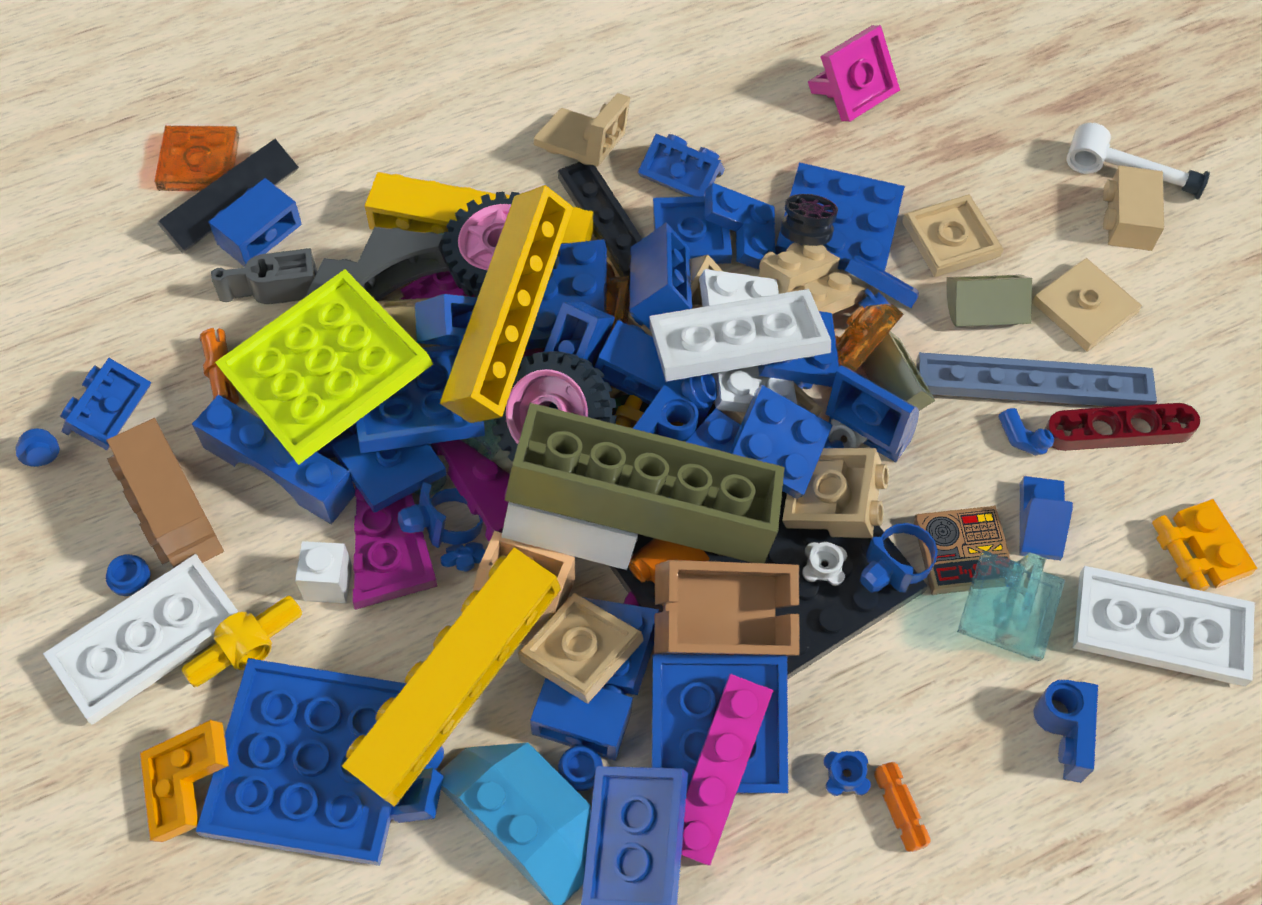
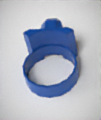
(425, 515)
(885, 569)

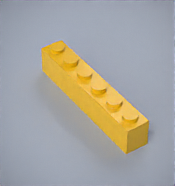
(430, 205)
(507, 306)
(452, 676)

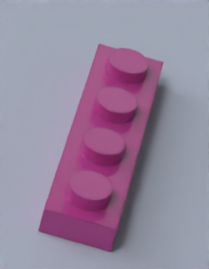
(722, 766)

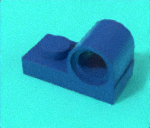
(669, 408)
(1078, 726)

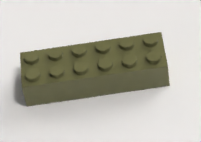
(646, 484)

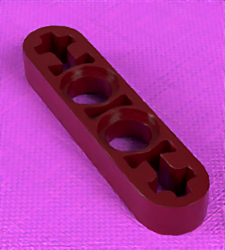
(1122, 430)

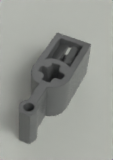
(268, 277)

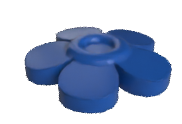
(463, 556)

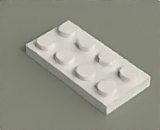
(739, 334)
(739, 385)
(1165, 626)
(141, 639)

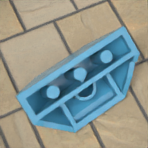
(524, 813)

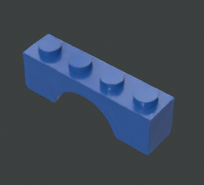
(244, 438)

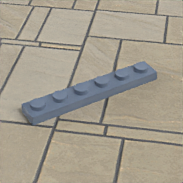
(1037, 380)

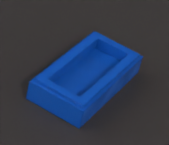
(882, 280)

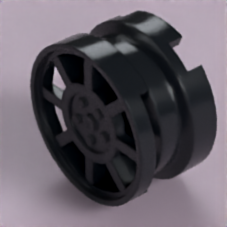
(807, 220)

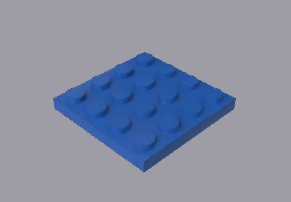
(287, 763)

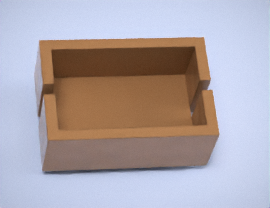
(161, 495)
(726, 608)

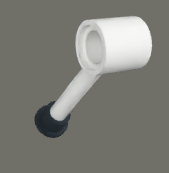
(1092, 147)

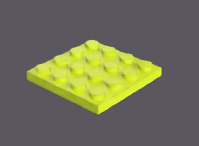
(323, 365)

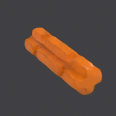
(902, 807)

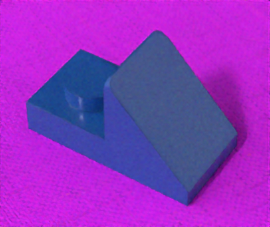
(1043, 517)

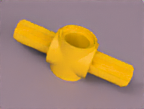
(241, 638)

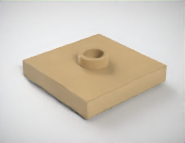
(952, 235)
(1086, 304)
(580, 647)

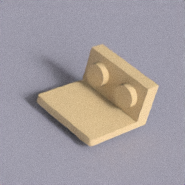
(584, 136)

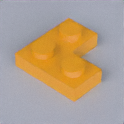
(170, 775)

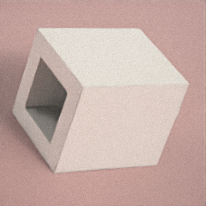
(323, 572)

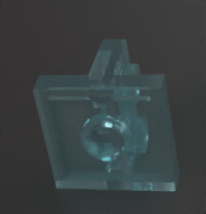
(1012, 604)

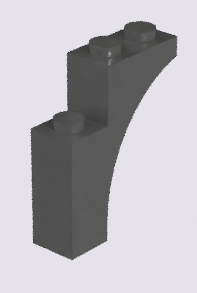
(388, 261)

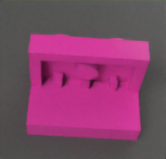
(857, 74)

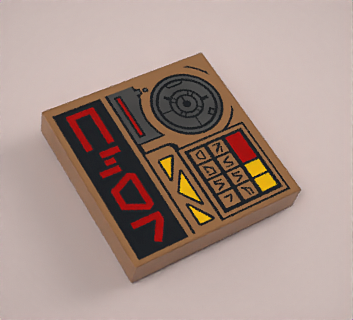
(959, 541)

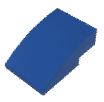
(872, 412)

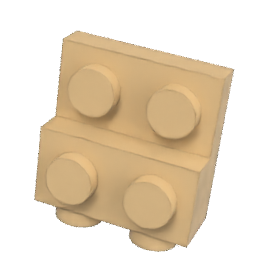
(815, 270)
(841, 494)

